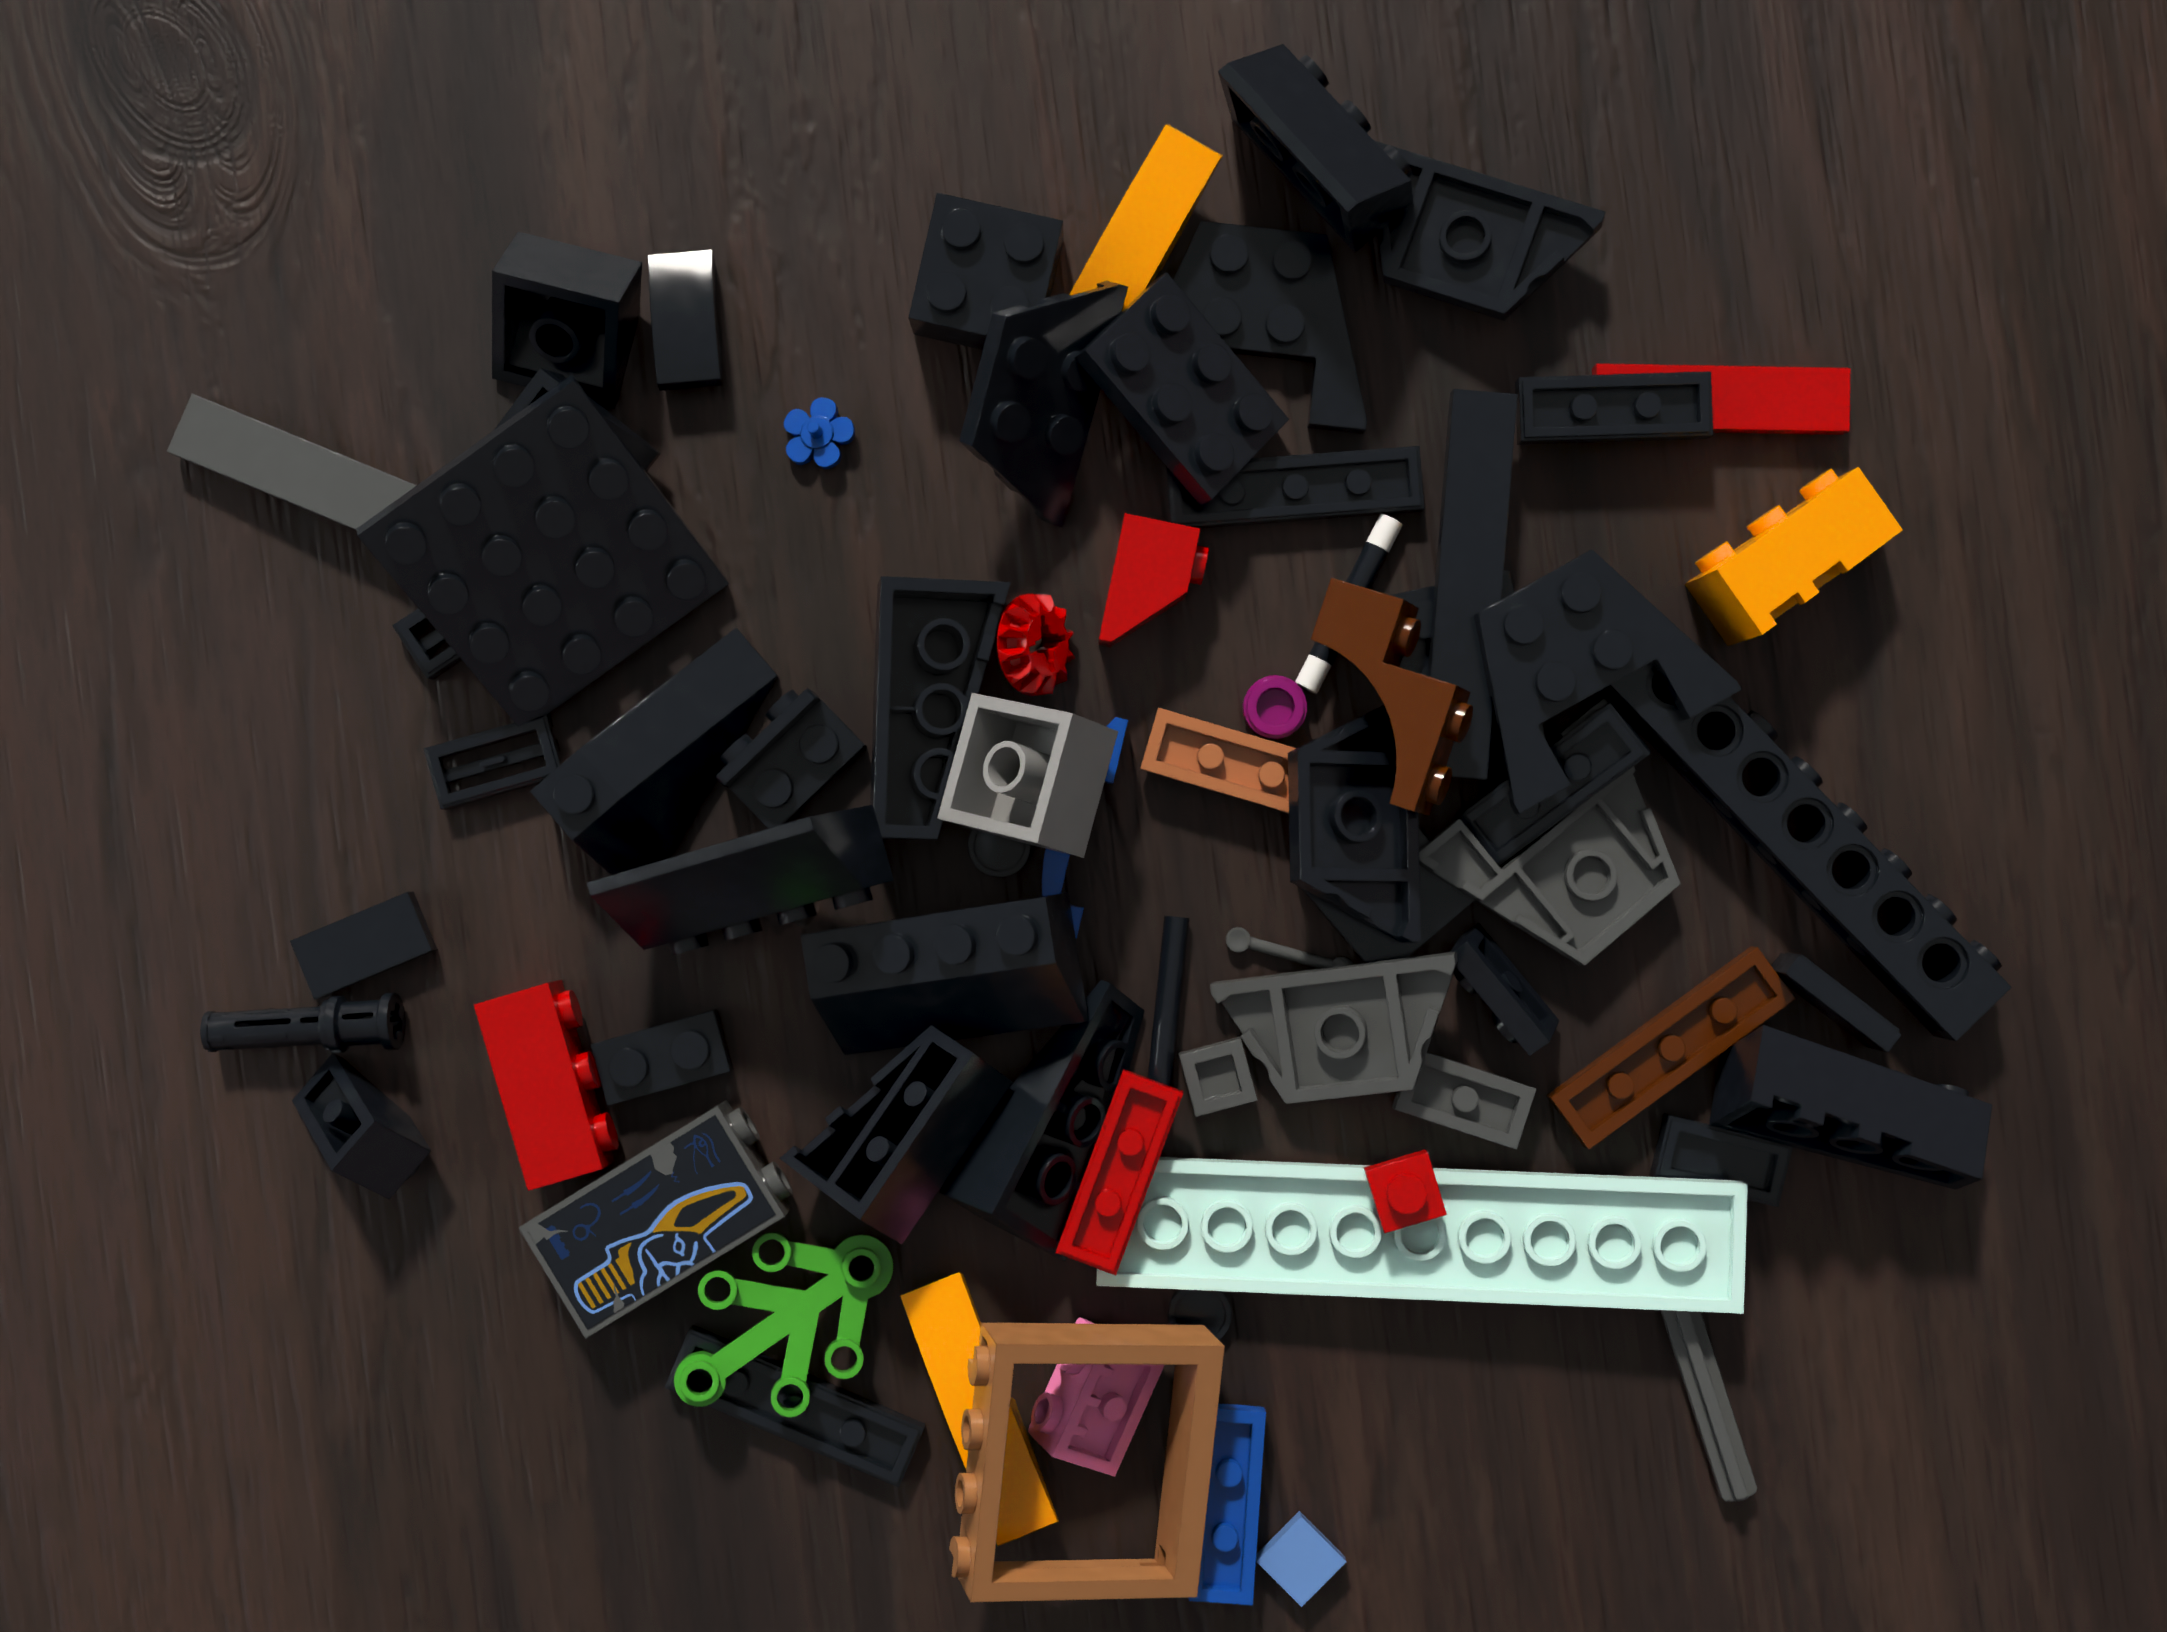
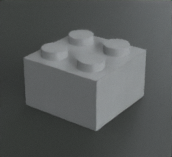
(1028, 774)

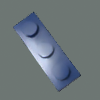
(1233, 1507)

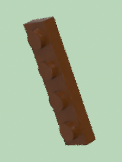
(1670, 1047)

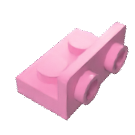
(1092, 1411)

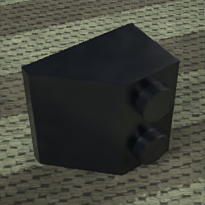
(564, 314)

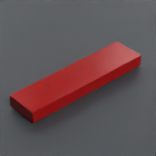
(1767, 396)

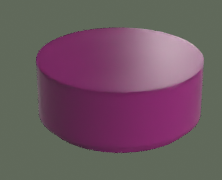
(1274, 707)

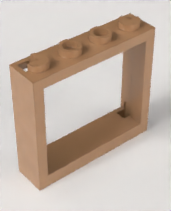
(1186, 1468)

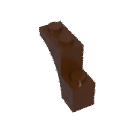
(1423, 711)

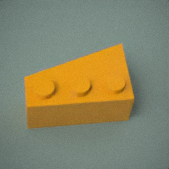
(1791, 554)

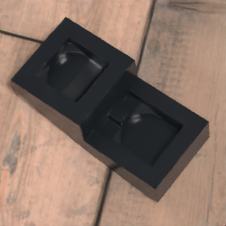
(685, 320)

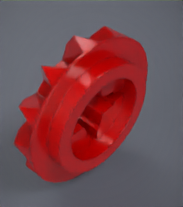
(1020, 626)

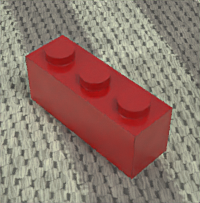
(547, 1083)

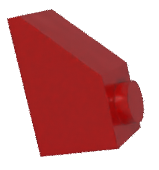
(1150, 574)

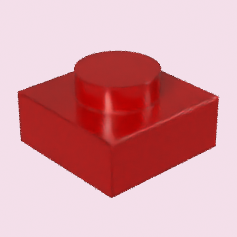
(1405, 1191)

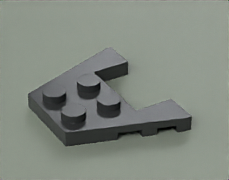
(1577, 879)

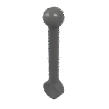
(1239, 940)

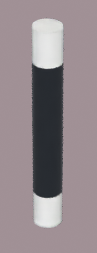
(1362, 574)

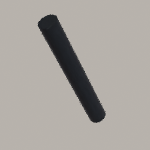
(1168, 999)

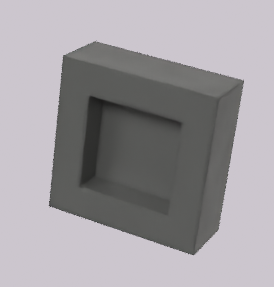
(1217, 1076)

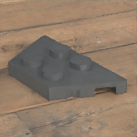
(1341, 1025)

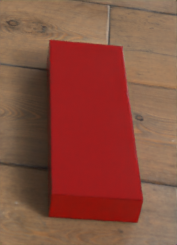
(1119, 1172)

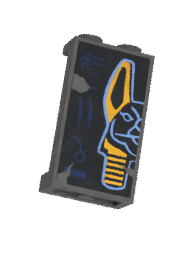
(658, 1217)

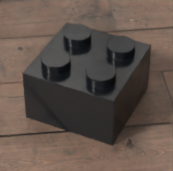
(978, 264)

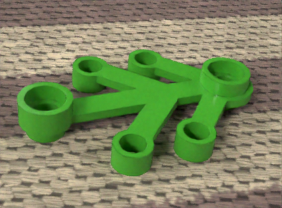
(793, 1314)

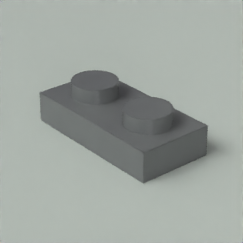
(1468, 1100)

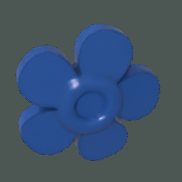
(818, 434)

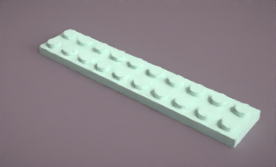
(1501, 1241)

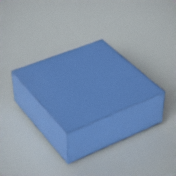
(1300, 1558)

